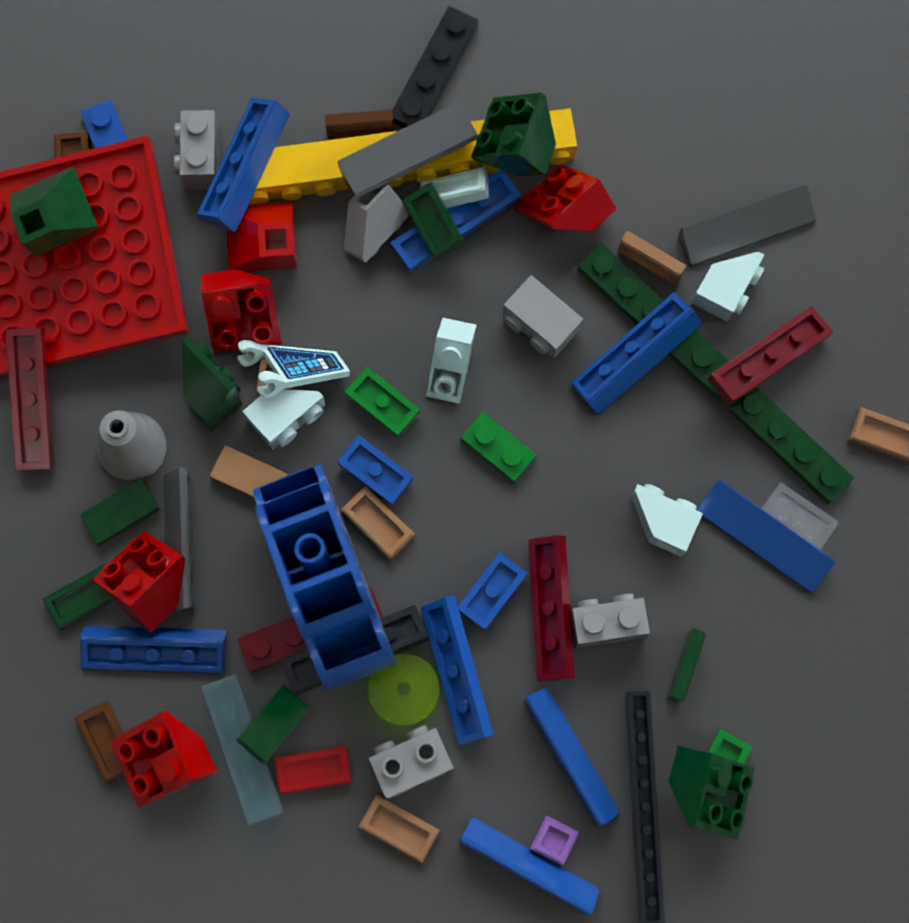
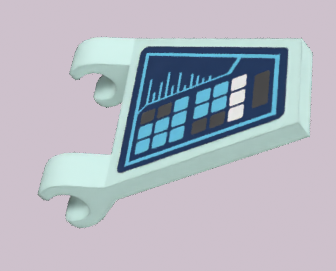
(291, 366)

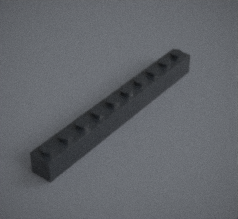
(644, 807)

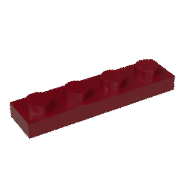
(770, 355)
(29, 399)
(551, 608)
(275, 643)

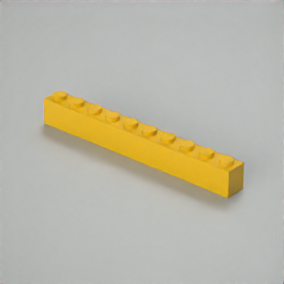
(315, 168)

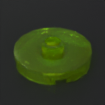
(409, 708)

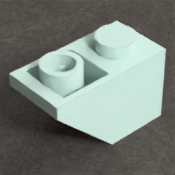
(726, 282)
(450, 360)
(283, 414)
(666, 521)

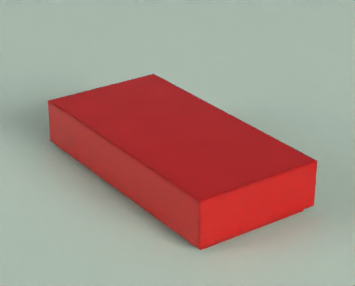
(312, 770)

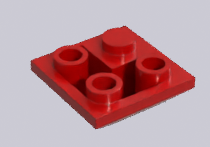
(567, 201)
(263, 238)
(239, 309)
(144, 580)
(162, 758)

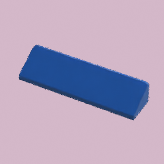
(243, 163)
(636, 353)
(765, 536)
(153, 651)
(571, 756)
(530, 866)

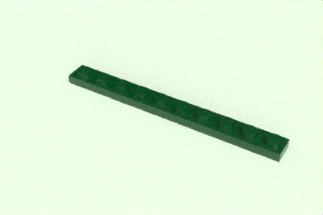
(701, 359)

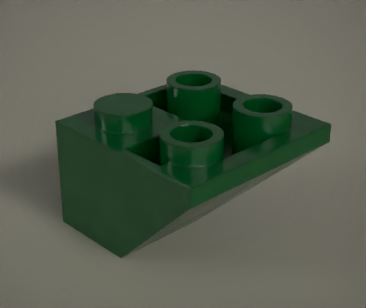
(517, 135)
(52, 212)
(208, 390)
(711, 790)

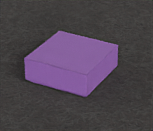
(554, 840)

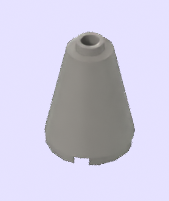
(130, 445)

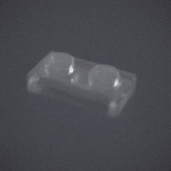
(800, 515)

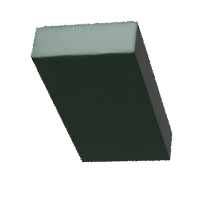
(433, 221)
(119, 512)
(76, 600)
(686, 665)
(272, 724)

